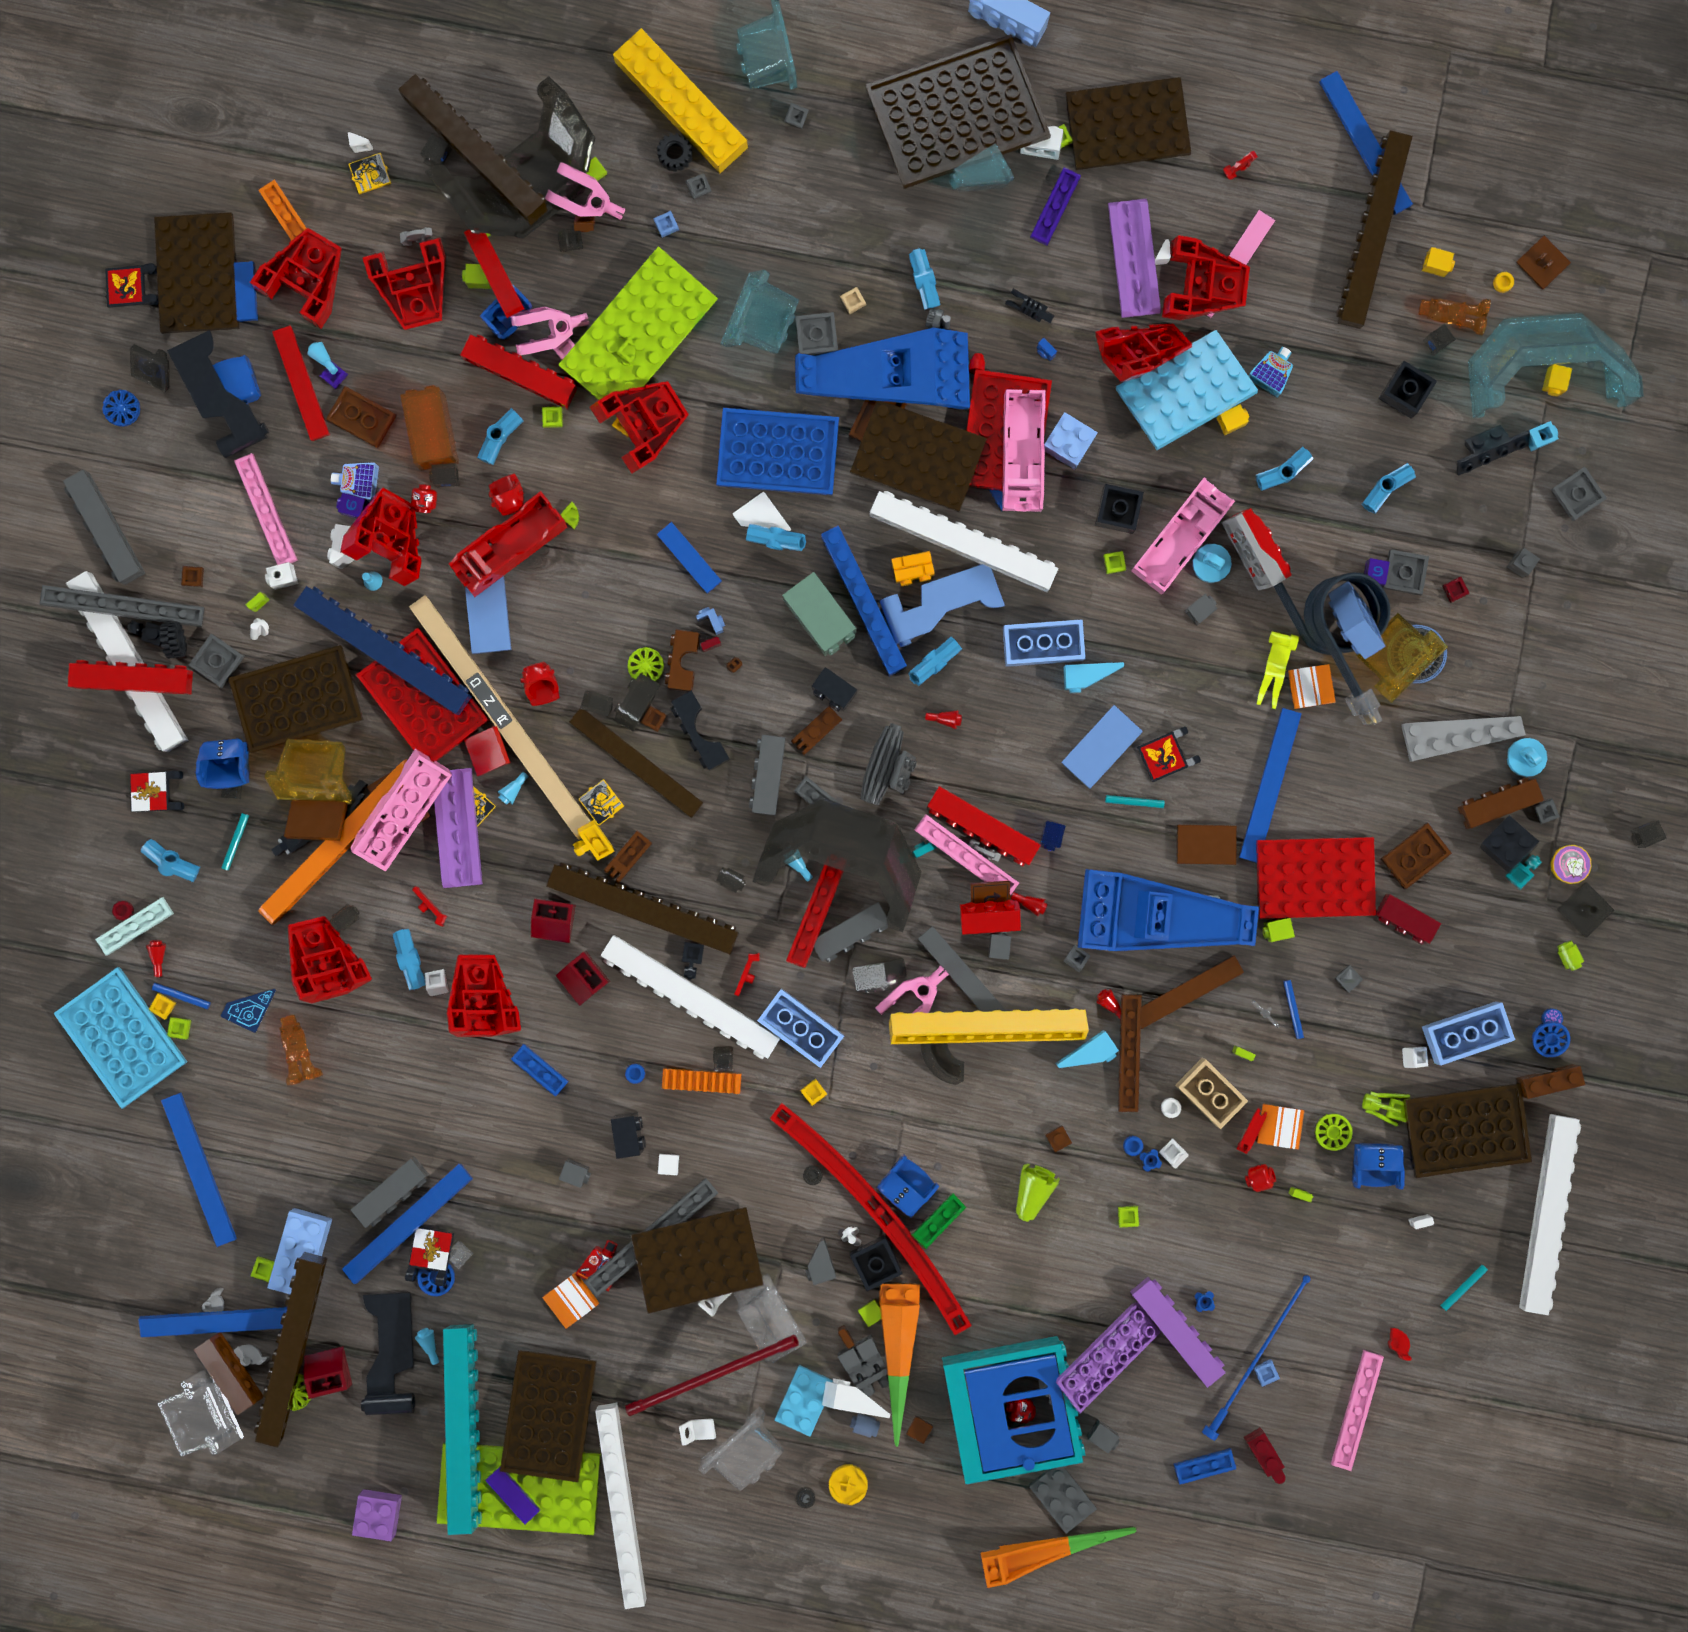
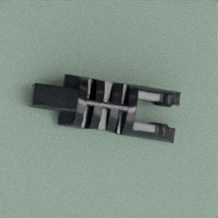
(1030, 307)

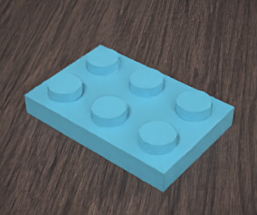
(803, 1401)

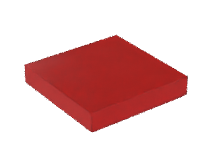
(487, 751)

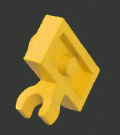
(593, 840)

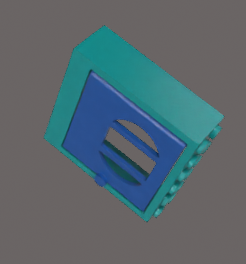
(986, 1384)

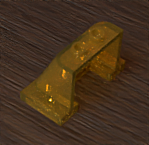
(1404, 656)
(310, 772)

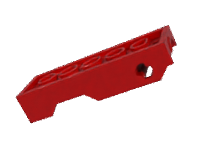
(509, 546)

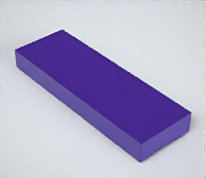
(513, 1495)

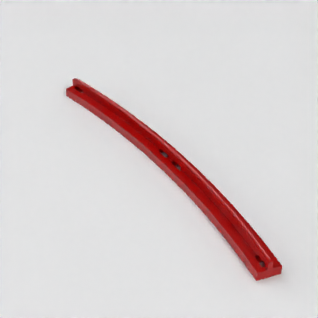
(895, 1229)

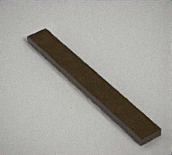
(636, 762)

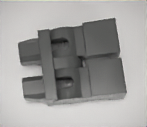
(867, 1371)

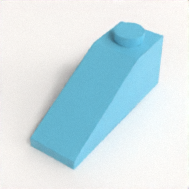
(1084, 675)
(1093, 1051)

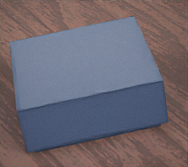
(666, 224)
(1266, 1372)

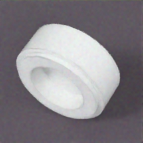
(1171, 1107)

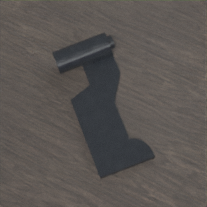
(211, 396)
(394, 1354)

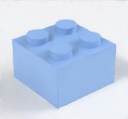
(1069, 440)

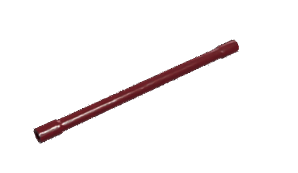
(781, 1346)

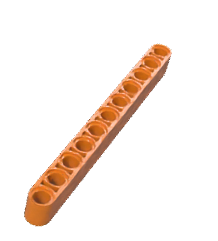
(325, 855)

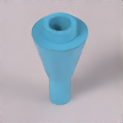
(318, 353)
(372, 580)
(509, 792)
(800, 866)
(427, 1342)

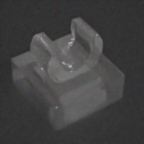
(459, 1254)

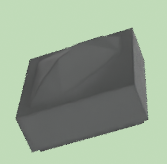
(796, 115)
(698, 186)
(1546, 811)
(1076, 958)
(1348, 978)

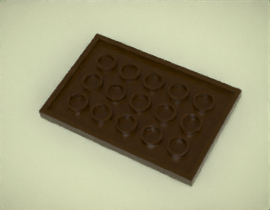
(1128, 123)
(196, 272)
(918, 455)
(295, 699)
(1467, 1130)
(696, 1260)
(548, 1416)

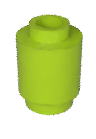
(1570, 955)

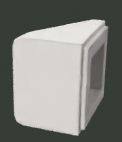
(359, 143)
(1164, 254)
(436, 982)
(1415, 1057)
(1174, 1153)

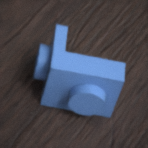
(717, 621)

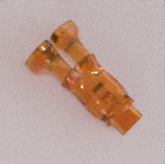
(1454, 313)
(296, 1050)

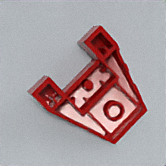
(307, 267)
(1211, 281)
(414, 290)
(647, 415)
(389, 530)

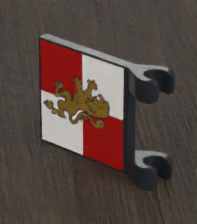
(151, 791)
(431, 1252)

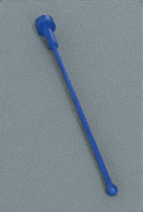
(1211, 1431)

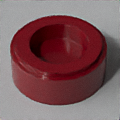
(122, 910)

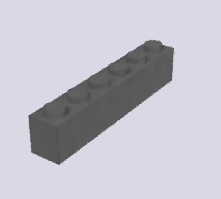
(104, 527)

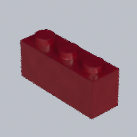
(1407, 919)

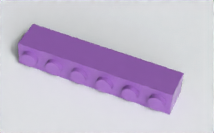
(1178, 1332)

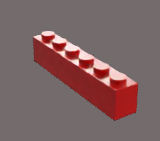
(518, 371)
(129, 678)
(983, 826)

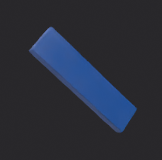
(689, 557)

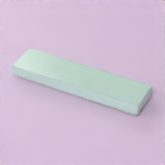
(134, 926)

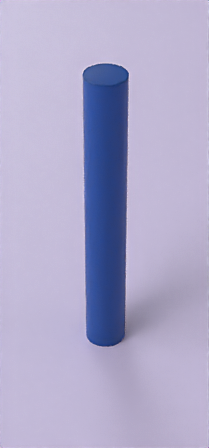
(181, 996)
(1293, 1009)

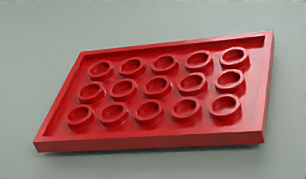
(987, 420)
(416, 715)
(1316, 877)

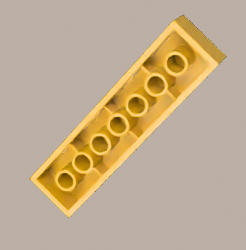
(680, 100)

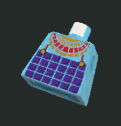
(1272, 372)

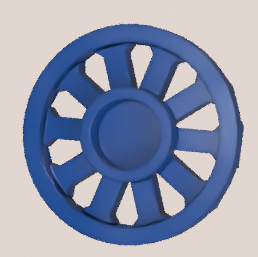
(121, 408)
(1551, 1039)
(431, 1279)

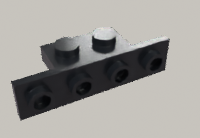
(1489, 447)

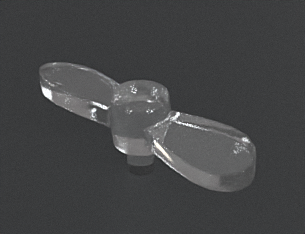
(1265, 1013)

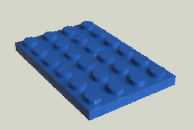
(777, 451)

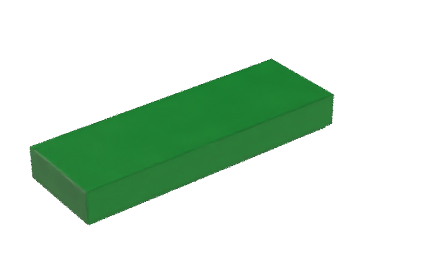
(938, 1221)

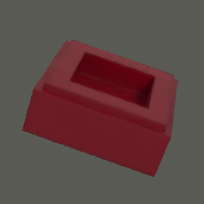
(1455, 589)
(710, 644)

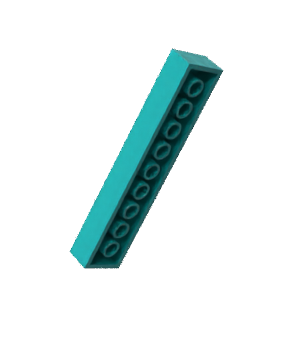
(461, 1430)

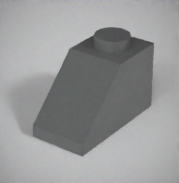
(820, 1265)

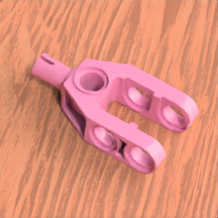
(597, 191)
(556, 337)
(913, 984)

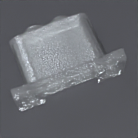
(767, 1317)
(200, 1416)
(744, 1453)

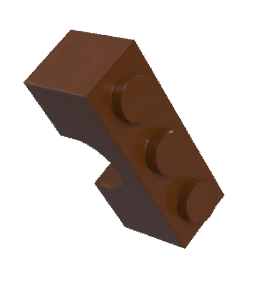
(683, 643)
(1551, 1082)

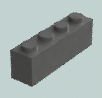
(768, 775)
(850, 931)
(389, 1192)

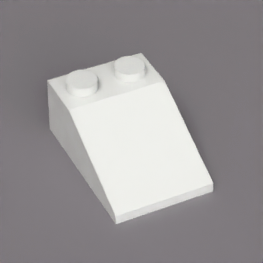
(849, 1398)

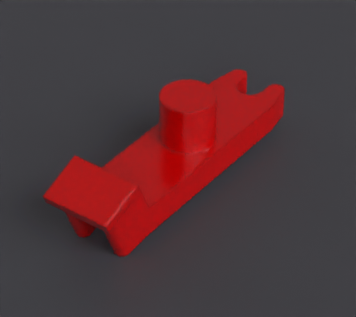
(428, 904)
(746, 977)
(1252, 1131)

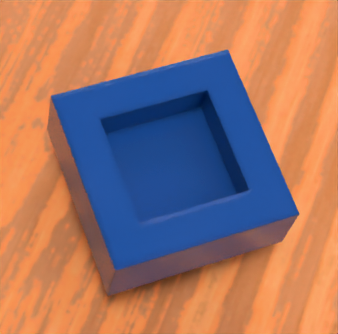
(1046, 350)

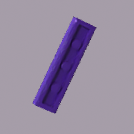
(1055, 206)

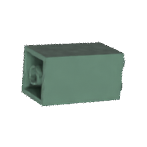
(819, 614)

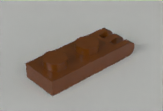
(817, 729)
(628, 856)

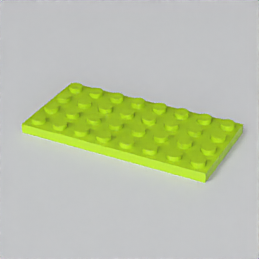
(653, 310)
(563, 1504)

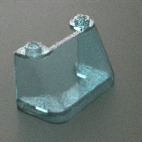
(982, 172)

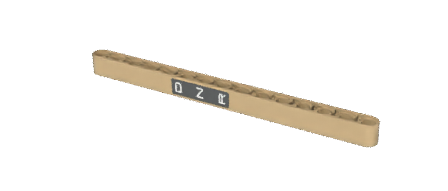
(499, 714)

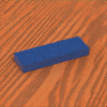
(245, 293)
(539, 1070)
(1204, 1466)

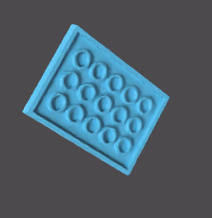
(1187, 390)
(120, 1037)

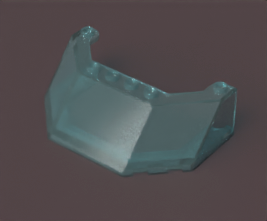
(1548, 342)

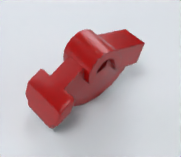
(1240, 165)
(1399, 1343)

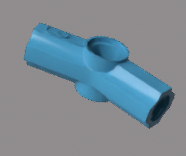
(924, 278)
(491, 446)
(1275, 477)
(1395, 479)
(775, 538)
(934, 661)
(169, 861)
(408, 959)

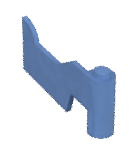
(937, 599)

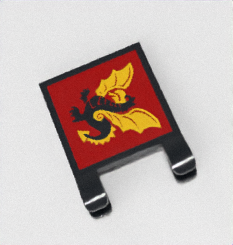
(127, 286)
(1165, 756)

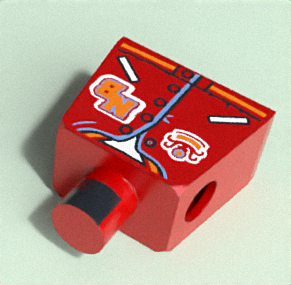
(596, 1259)

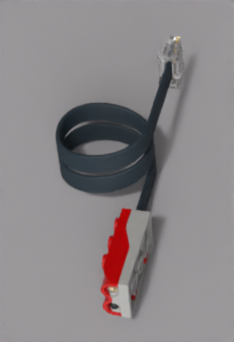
(1268, 569)

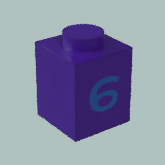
(351, 505)
(1377, 569)

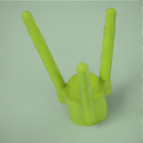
(1372, 1103)

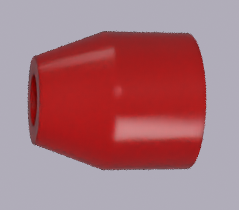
(977, 362)

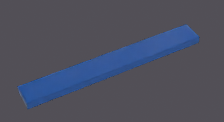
(1358, 129)
(1270, 782)
(199, 1169)
(407, 1223)
(211, 1322)

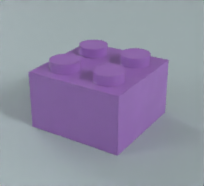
(376, 1515)

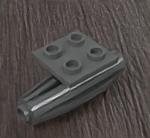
(887, 766)

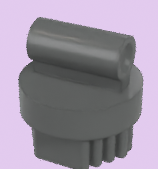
(937, 319)

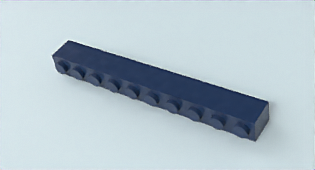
(382, 650)

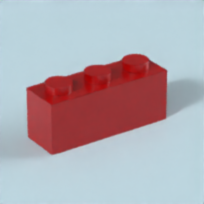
(990, 917)

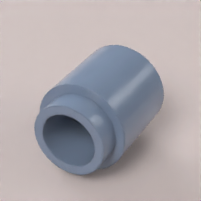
(865, 1425)

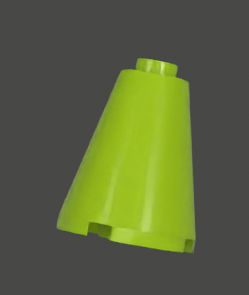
(1034, 1190)

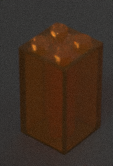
(429, 427)

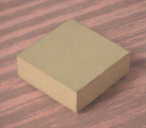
(853, 300)

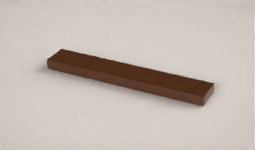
(1190, 990)
(1129, 1052)

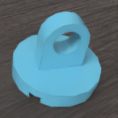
(1211, 563)
(1527, 757)

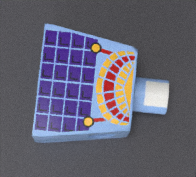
(358, 479)

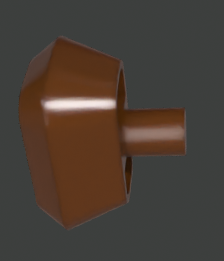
(734, 664)

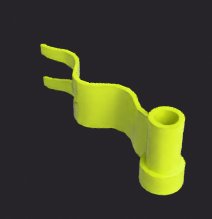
(1277, 663)

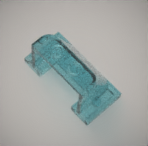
(766, 51)
(760, 315)

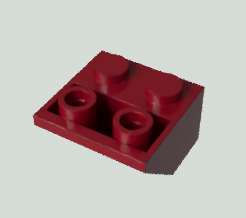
(552, 920)
(582, 978)
(326, 1372)

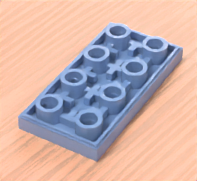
(489, 619)
(1101, 747)

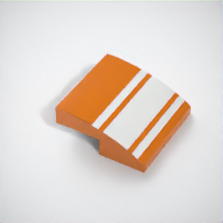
(1311, 686)
(1281, 1126)
(570, 1300)

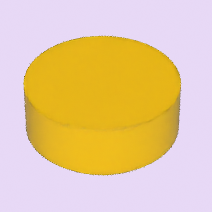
(1503, 282)

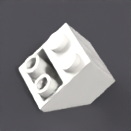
(334, 555)

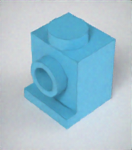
(1549, 433)

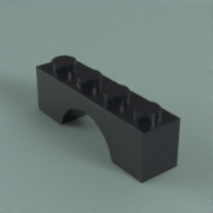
(687, 709)

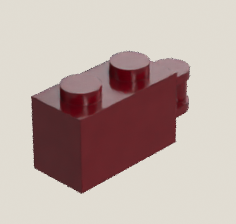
(1266, 1455)

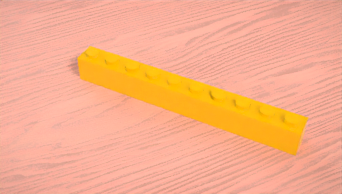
(988, 1026)

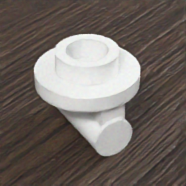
(258, 628)
(850, 1235)

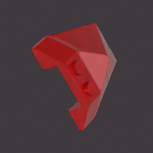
(1139, 351)
(323, 962)
(480, 1000)

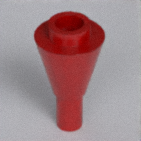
(951, 719)
(1033, 904)
(156, 952)
(1107, 1000)

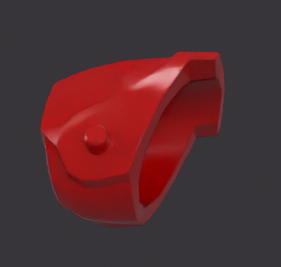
(507, 494)
(540, 684)

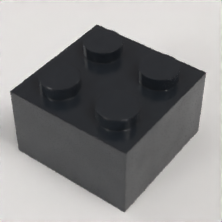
(1407, 389)
(1119, 508)
(833, 689)
(1509, 844)
(627, 1135)
(876, 1263)

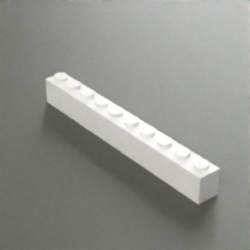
(963, 541)
(119, 648)
(690, 996)
(1549, 1214)
(621, 1505)

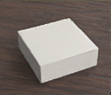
(668, 1164)
(1421, 1221)

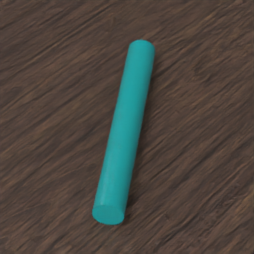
(1134, 801)
(235, 841)
(1464, 1287)

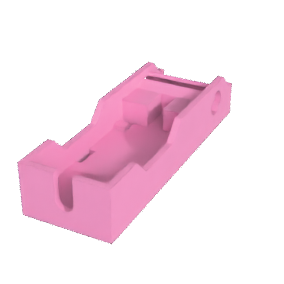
(1023, 450)
(1182, 536)
(401, 810)

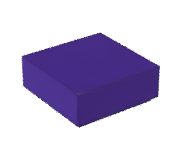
(334, 379)

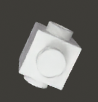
(281, 576)

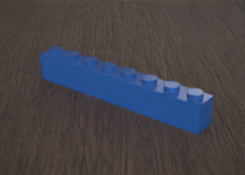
(863, 601)

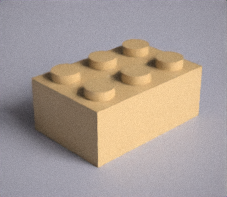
(1211, 1093)

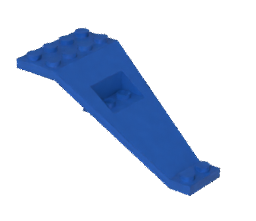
(927, 370)
(1123, 911)

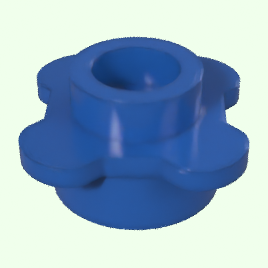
(1153, 1154)
(1209, 1305)

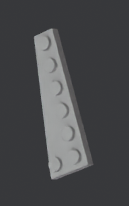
(1443, 737)

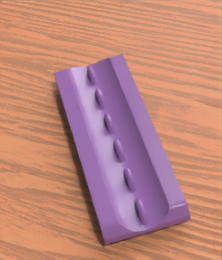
(1134, 258)
(458, 831)
(1107, 1356)

